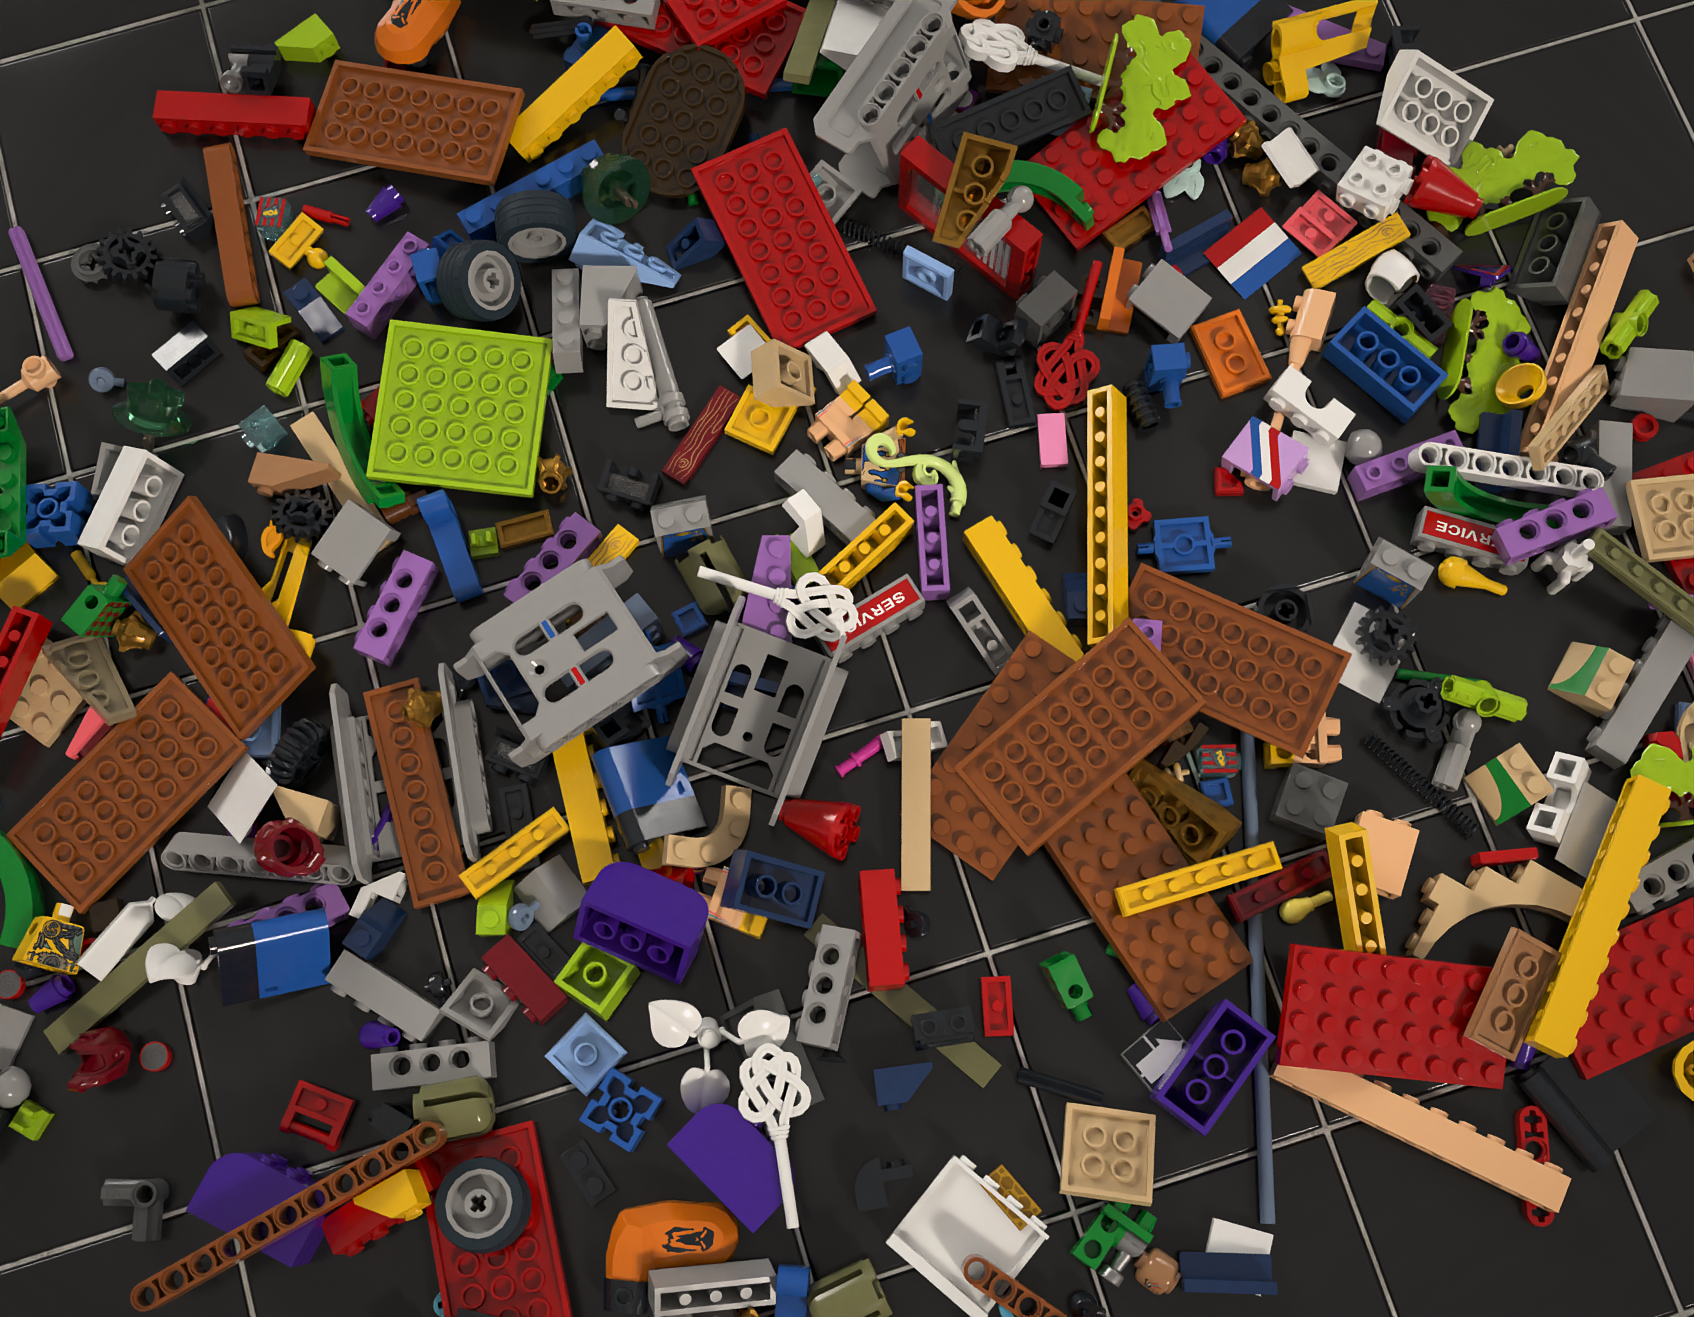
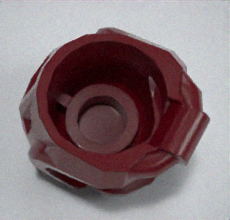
(288, 848)
(103, 1055)

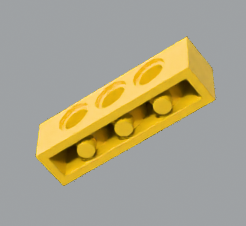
(869, 548)

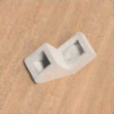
(833, 361)
(808, 515)
(893, 741)
(390, 887)

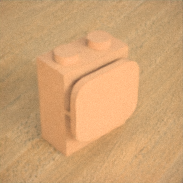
(1390, 849)

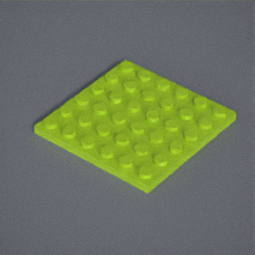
(460, 409)

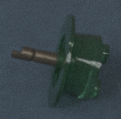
(615, 187)
(152, 411)

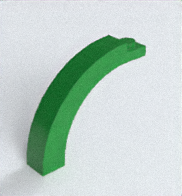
(1051, 185)
(350, 430)
(1455, 495)
(22, 893)

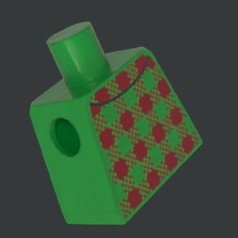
(98, 608)
(1063, 972)

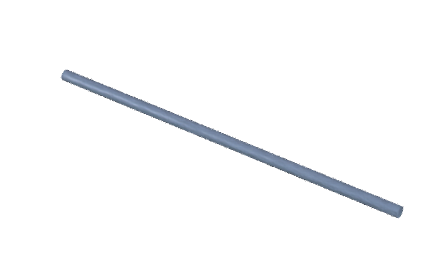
(1258, 992)

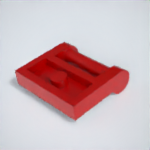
(319, 1105)

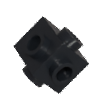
(1044, 30)

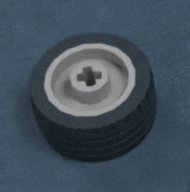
(536, 225)
(478, 280)
(460, 1202)

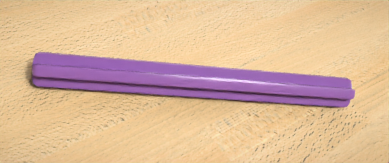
(40, 293)

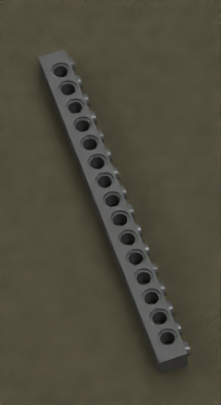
(1325, 155)

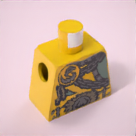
(52, 942)

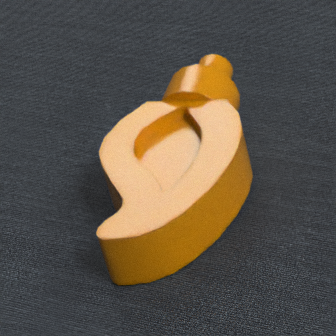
(271, 540)

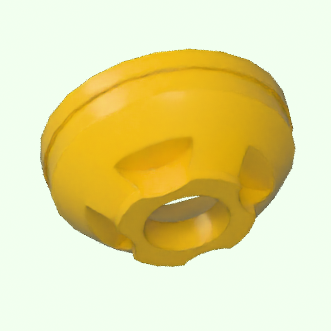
(1517, 380)

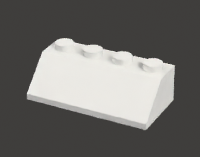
(130, 505)

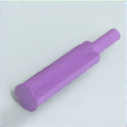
(1160, 219)

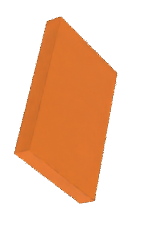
(1230, 353)

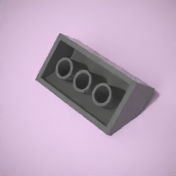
(1555, 252)
(772, 1002)

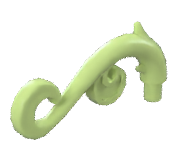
(920, 462)

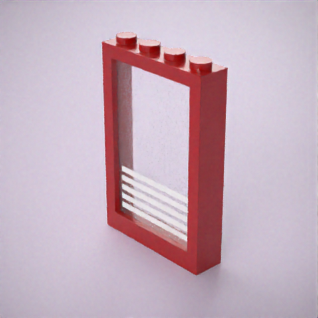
(921, 193)

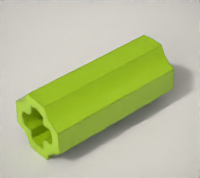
(289, 368)

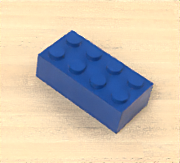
(1384, 364)

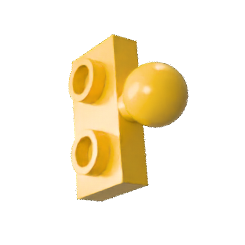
(297, 242)

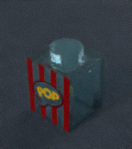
(273, 217)
(1218, 761)

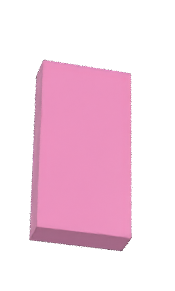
(1052, 440)

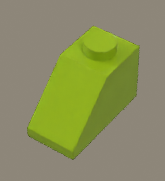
(308, 42)
(493, 911)

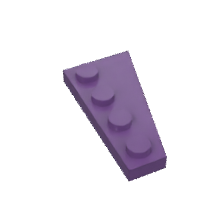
(1369, 58)
(774, 571)

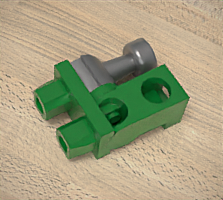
(1114, 1229)

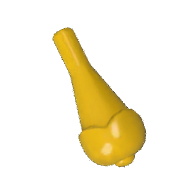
(1456, 572)

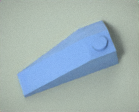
(604, 246)

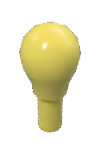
(1296, 909)

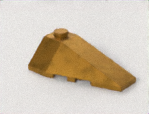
(975, 180)
(1190, 818)

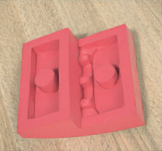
(1320, 224)

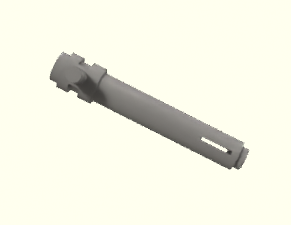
(670, 399)

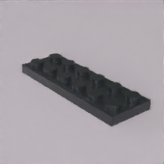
(1018, 114)

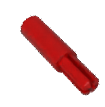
(325, 215)

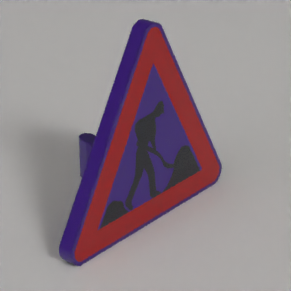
(1488, 273)

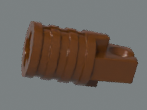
(403, 510)

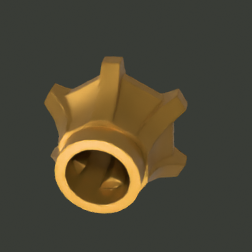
(1246, 142)
(1262, 176)
(552, 474)
(133, 633)
(422, 707)

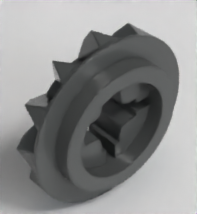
(80, 264)

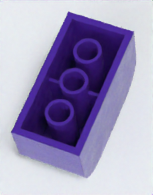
(643, 919)
(1211, 1067)
(732, 1162)
(248, 1185)

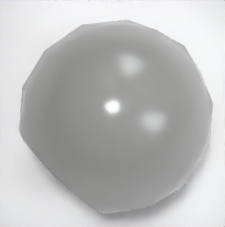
(1363, 446)
(14, 1087)

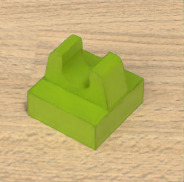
(484, 543)
(31, 1120)

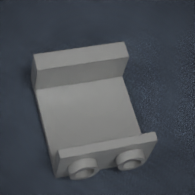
(1168, 299)
(353, 542)

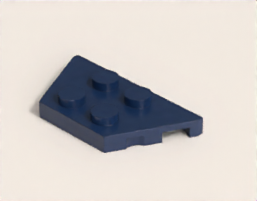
(513, 688)

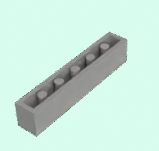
(1642, 694)

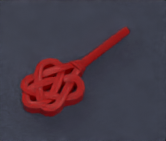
(1060, 352)

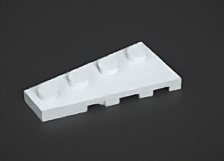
(628, 360)

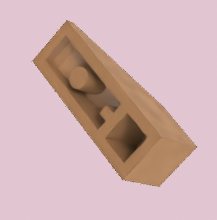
(283, 474)

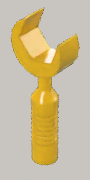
(85, 567)

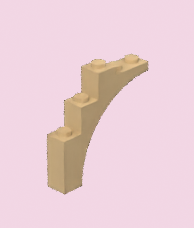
(1450, 902)

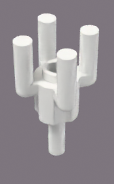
(1568, 561)

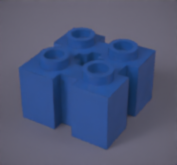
(56, 513)
(604, 1113)

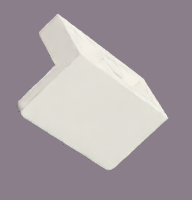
(1290, 158)

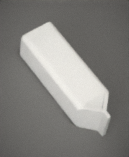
(118, 938)

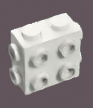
(1374, 184)

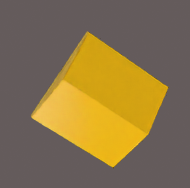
(24, 576)

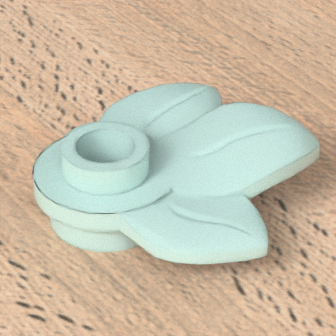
(1326, 80)
(1188, 180)

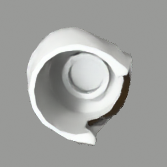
(1390, 277)

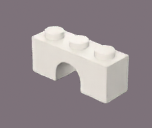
(1289, 398)
(1551, 819)

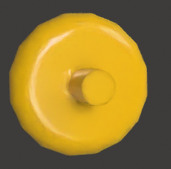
(1280, 319)

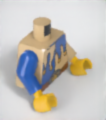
(883, 482)

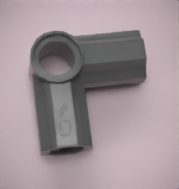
(147, 1212)

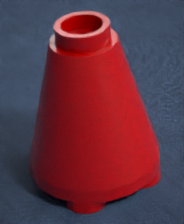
(1442, 191)
(823, 823)

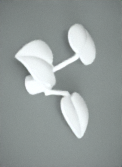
(165, 959)
(676, 1021)

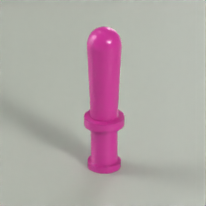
(856, 758)

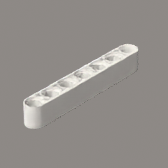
(1517, 466)

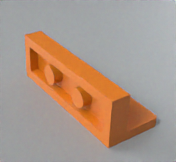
(1120, 279)

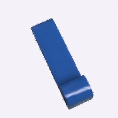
(451, 545)
(792, 1290)

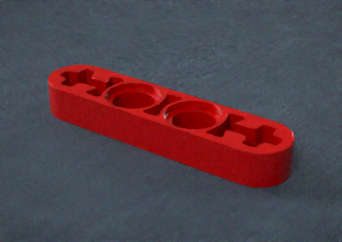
(1542, 1141)

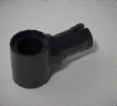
(1586, 456)

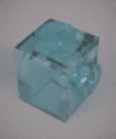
(262, 430)

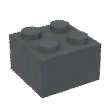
(1046, 307)
(1307, 801)

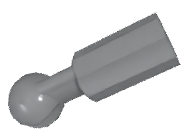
(999, 221)
(1457, 750)

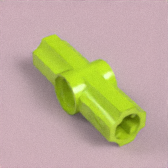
(1629, 324)
(1404, 326)
(1484, 698)

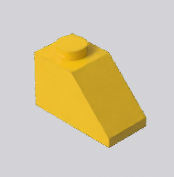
(398, 1196)

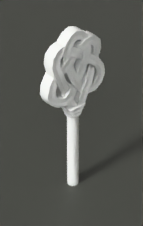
(1004, 48)
(837, 606)
(779, 1132)

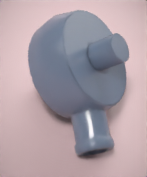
(103, 379)
(522, 915)

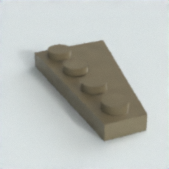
(93, 675)

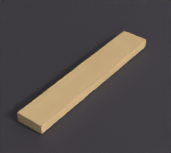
(1568, 417)
(323, 449)
(916, 805)

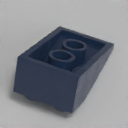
(772, 888)

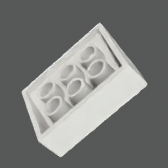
(850, 30)
(1431, 107)

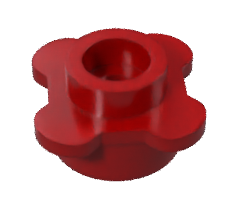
(1143, 515)

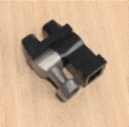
(256, 65)

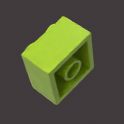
(597, 979)

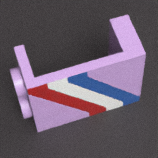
(1267, 456)

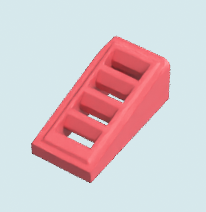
(88, 735)

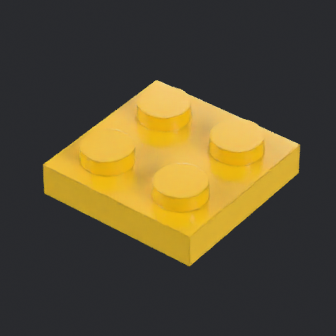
(759, 423)

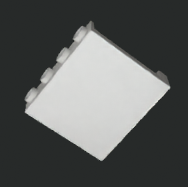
(960, 1220)

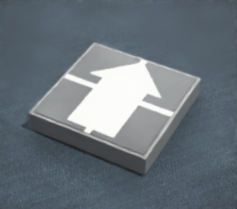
(1153, 1052)

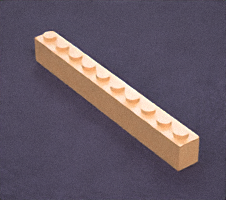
(1583, 323)
(1432, 1133)

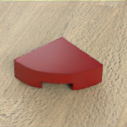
(1226, 484)

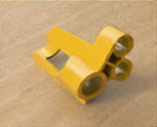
(1298, 47)
(289, 591)

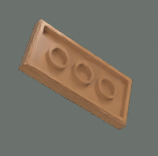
(1512, 994)

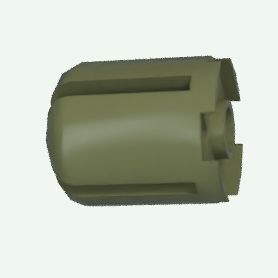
(706, 591)
(459, 1105)
(849, 1293)

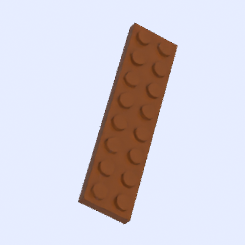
(416, 798)

